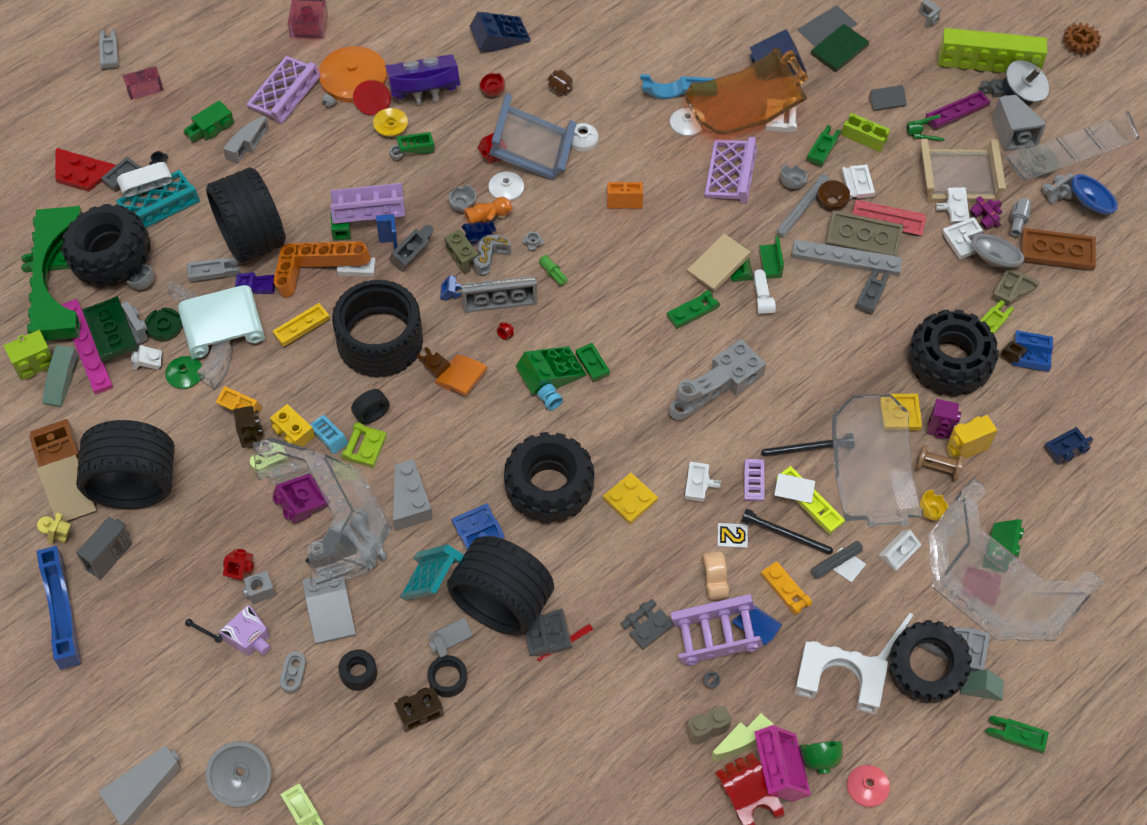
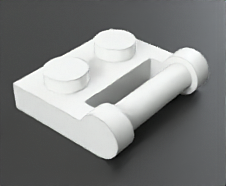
(779, 125)

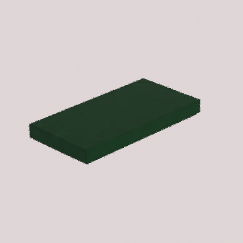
(109, 329)

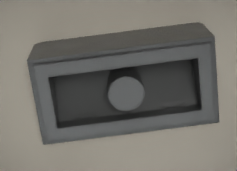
(887, 98)

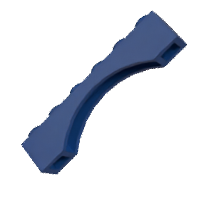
(62, 624)

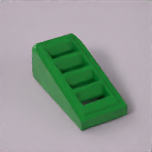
(425, 139)

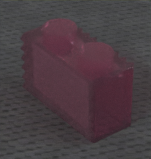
(143, 82)

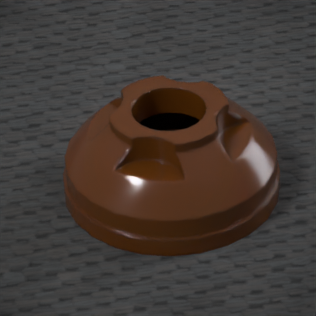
(836, 190)

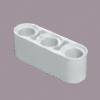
(144, 179)

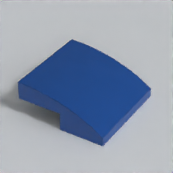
(1038, 352)
(476, 524)

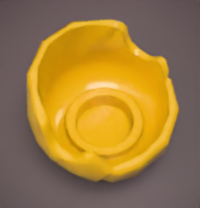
(933, 505)

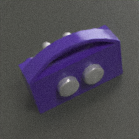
(423, 75)

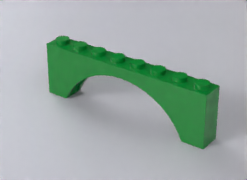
(45, 313)

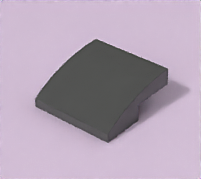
(549, 634)

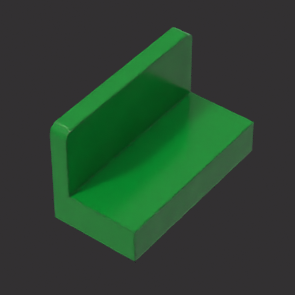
(772, 259)

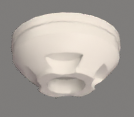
(586, 141)

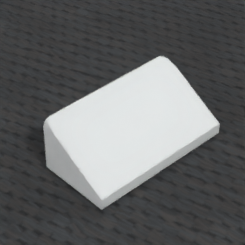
(900, 549)

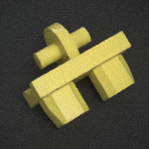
(56, 529)

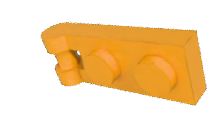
(785, 588)

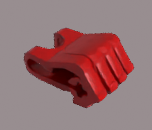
(748, 789)

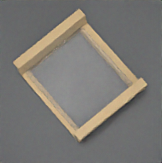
(975, 169)

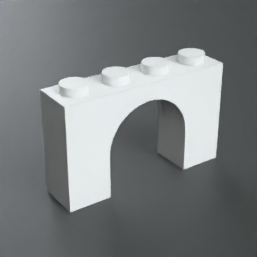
(868, 670)

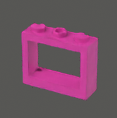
(782, 763)

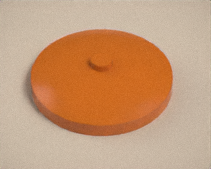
(349, 67)

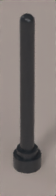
(797, 448)
(751, 518)

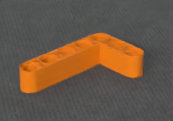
(319, 254)

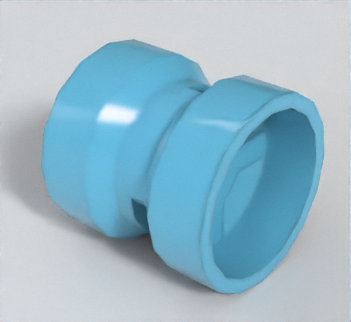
(550, 397)

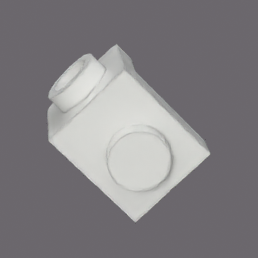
(146, 357)

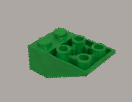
(549, 366)

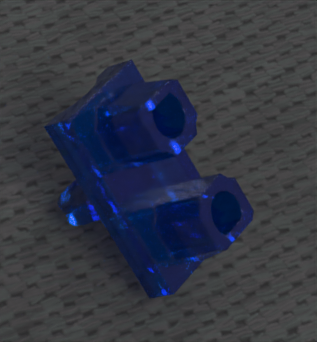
(478, 230)

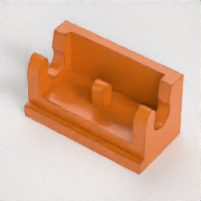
(625, 195)

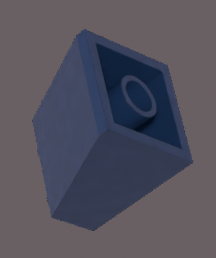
(780, 40)

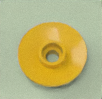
(390, 122)

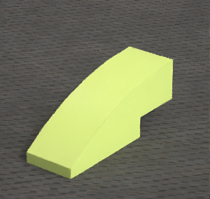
(740, 739)
(301, 806)

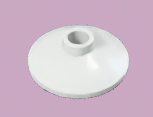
(684, 122)
(506, 185)

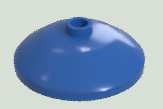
(1093, 195)

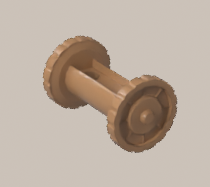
(940, 462)

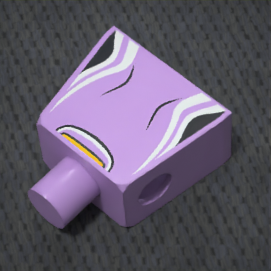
(246, 633)

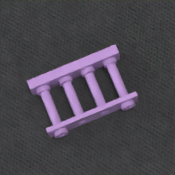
(366, 202)
(723, 610)

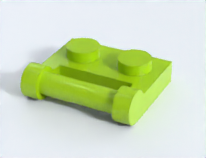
(370, 446)

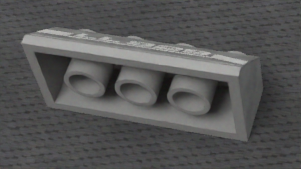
(499, 294)

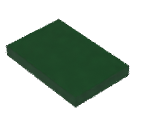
(839, 47)

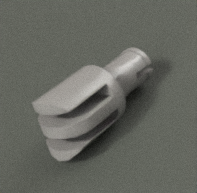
(1020, 216)

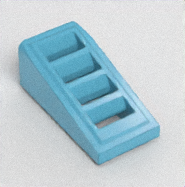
(336, 442)

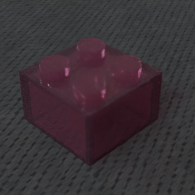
(307, 18)

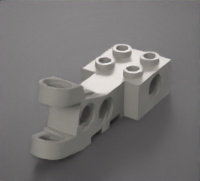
(731, 369)

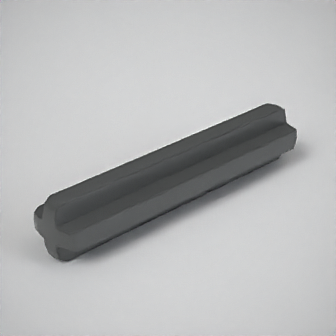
(836, 559)

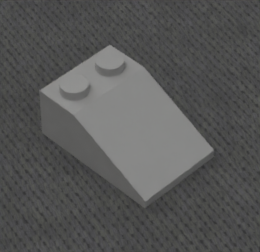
(329, 612)

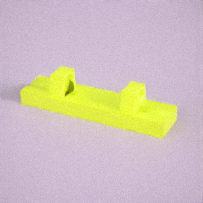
(830, 518)

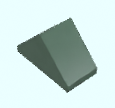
(983, 685)

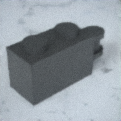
(411, 247)

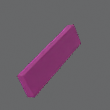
(958, 109)

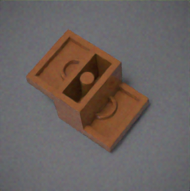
(53, 442)

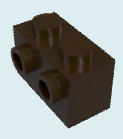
(247, 426)
(419, 708)

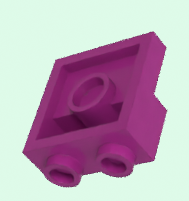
(299, 498)

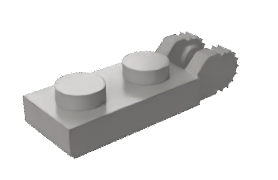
(108, 50)
(212, 269)

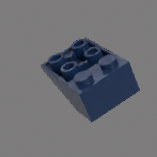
(498, 31)

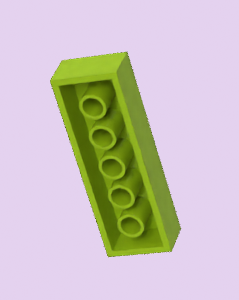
(989, 50)

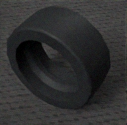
(370, 406)
(447, 660)

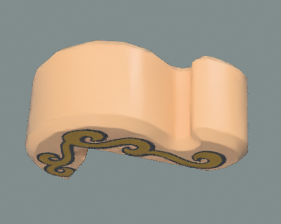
(715, 575)

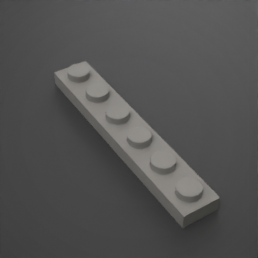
(846, 257)

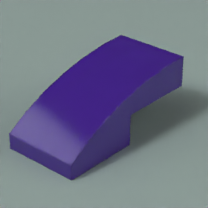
(258, 284)

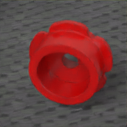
(505, 331)

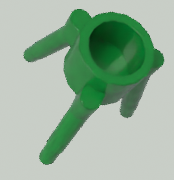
(915, 127)

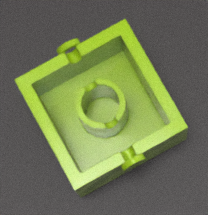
(29, 355)

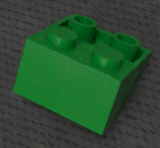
(1008, 535)

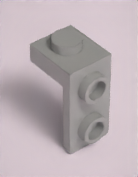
(448, 636)

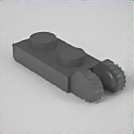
(872, 292)

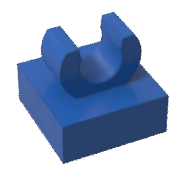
(448, 288)

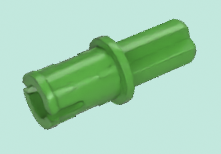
(553, 270)

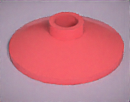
(868, 795)

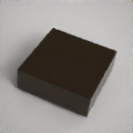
(1014, 351)

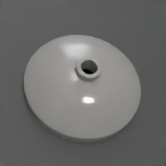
(997, 251)
(237, 788)

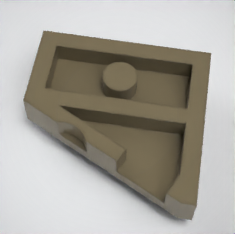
(1014, 286)

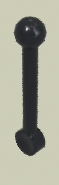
(218, 639)

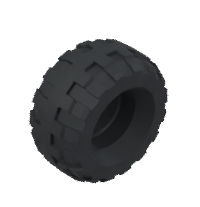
(99, 229)
(945, 372)
(555, 454)

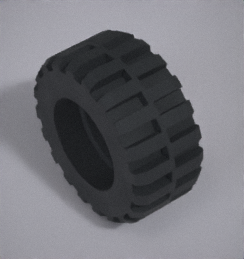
(949, 641)

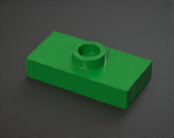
(592, 362)

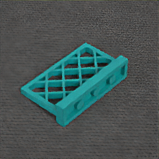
(160, 207)
(430, 571)

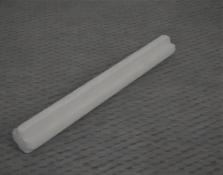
(801, 207)

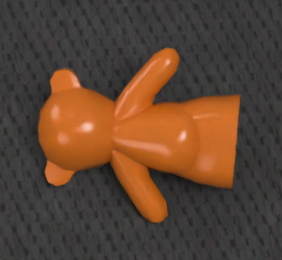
(486, 211)

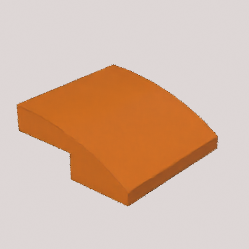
(461, 375)

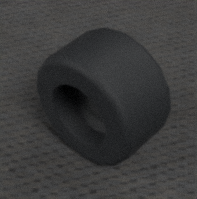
(354, 658)

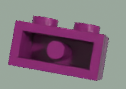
(943, 419)

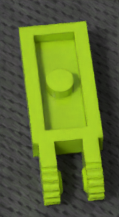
(996, 318)

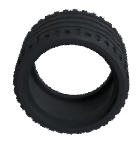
(246, 214)
(373, 298)
(125, 464)
(501, 585)

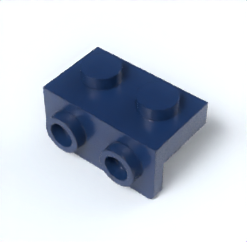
(1068, 445)

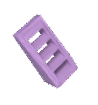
(753, 467)

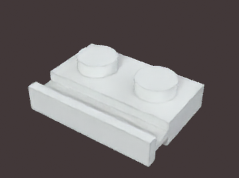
(858, 181)

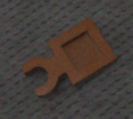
(434, 363)

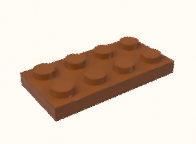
(1058, 248)

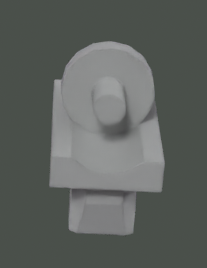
(1060, 189)

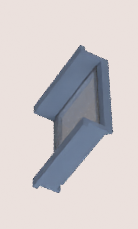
(531, 141)

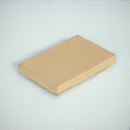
(719, 262)
(61, 488)

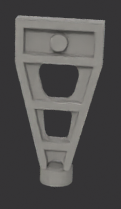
(976, 641)

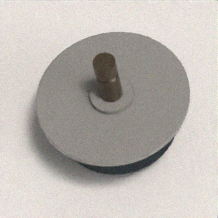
(1026, 82)

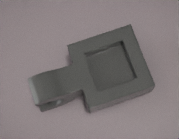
(995, 87)

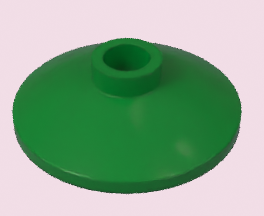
(183, 378)

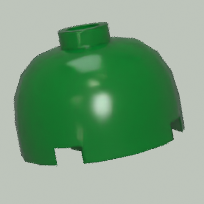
(822, 755)

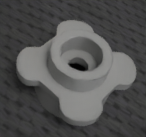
(532, 236)

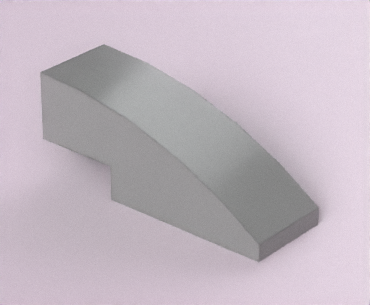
(245, 140)

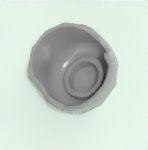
(793, 177)
(462, 198)
(142, 279)

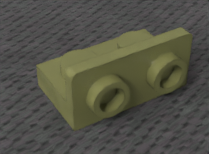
(460, 250)

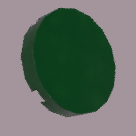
(163, 324)

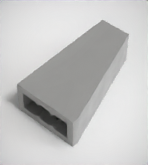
(139, 786)

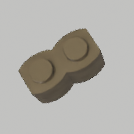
(704, 726)

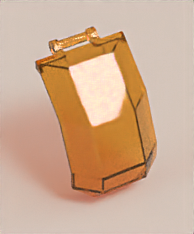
(748, 96)

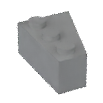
(410, 498)

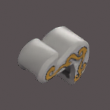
(486, 247)

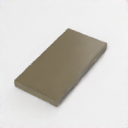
(864, 234)

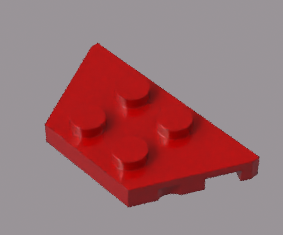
(79, 170)

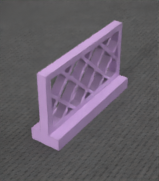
(293, 94)
(745, 174)

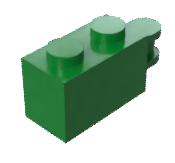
(209, 122)

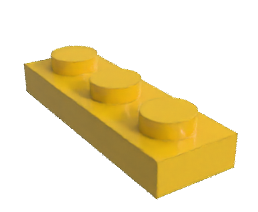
(301, 324)

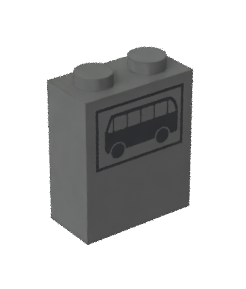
(104, 547)

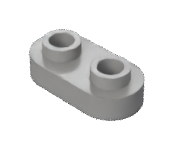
(292, 673)

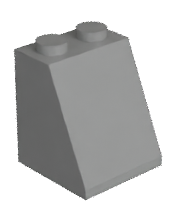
(1016, 123)

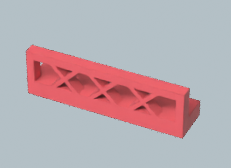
(912, 221)

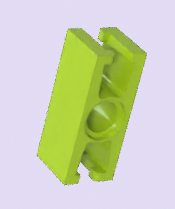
(865, 132)

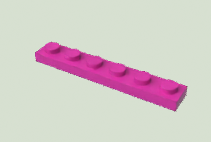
(88, 353)

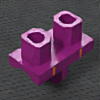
(991, 218)

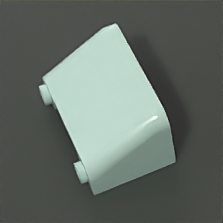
(219, 319)

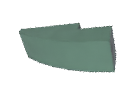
(59, 375)

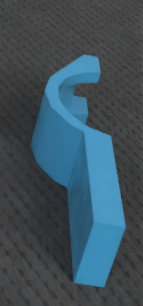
(669, 90)

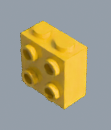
(971, 437)

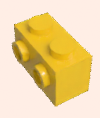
(291, 426)

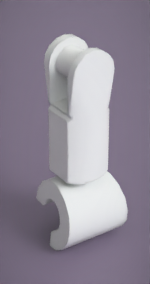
(764, 303)

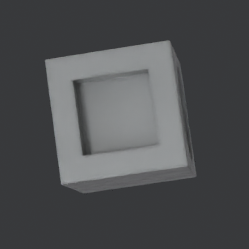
(260, 579)

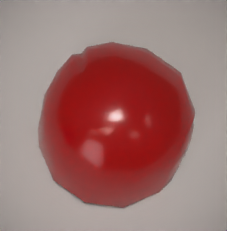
(492, 84)

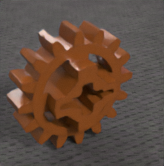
(1081, 38)

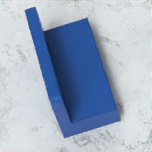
(387, 229)
(762, 625)

